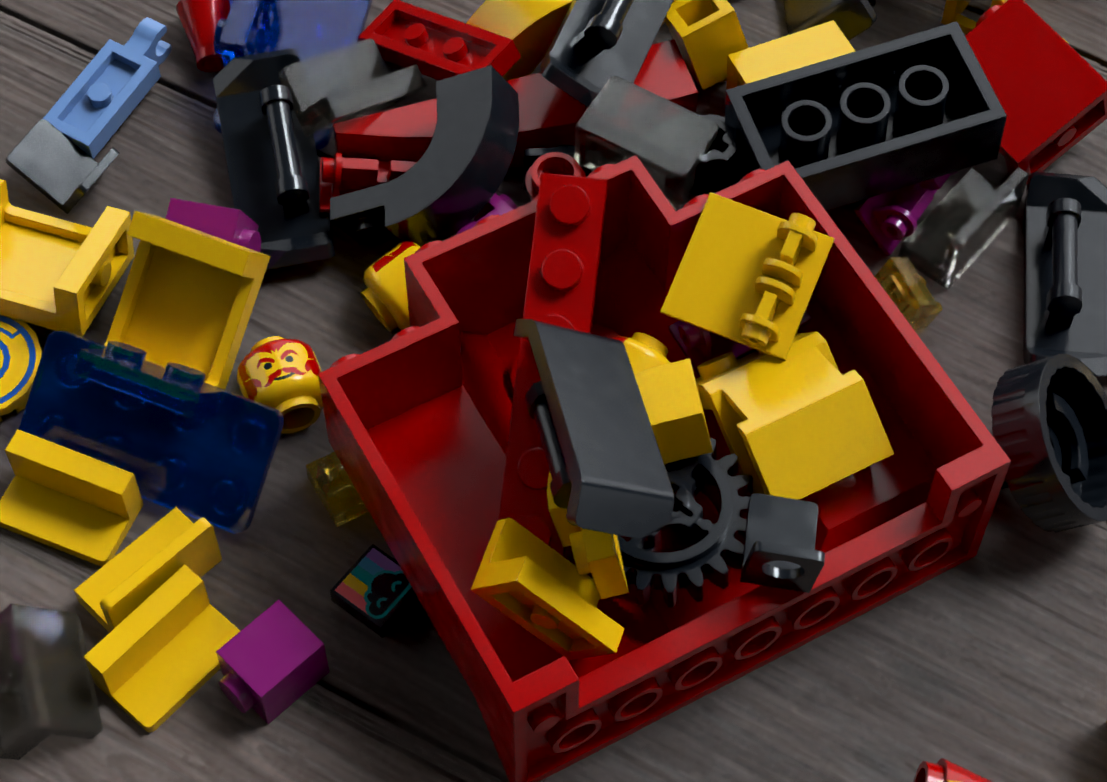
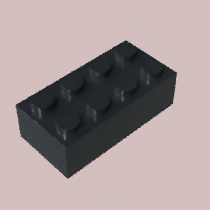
(872, 117)

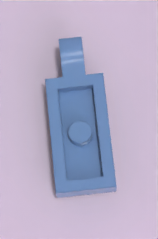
(110, 88)

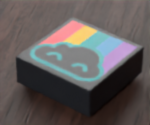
(374, 591)

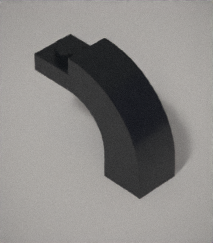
(453, 177)

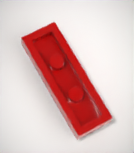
(437, 43)

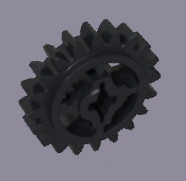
(689, 545)

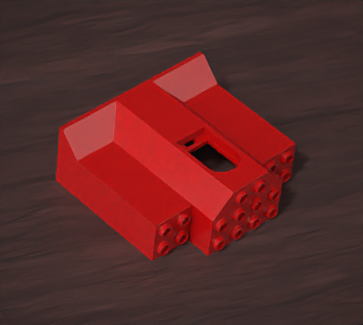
(428, 442)

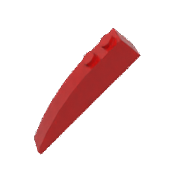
(545, 113)

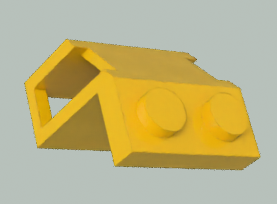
(793, 418)

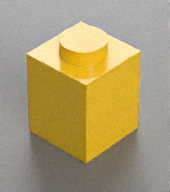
(705, 37)

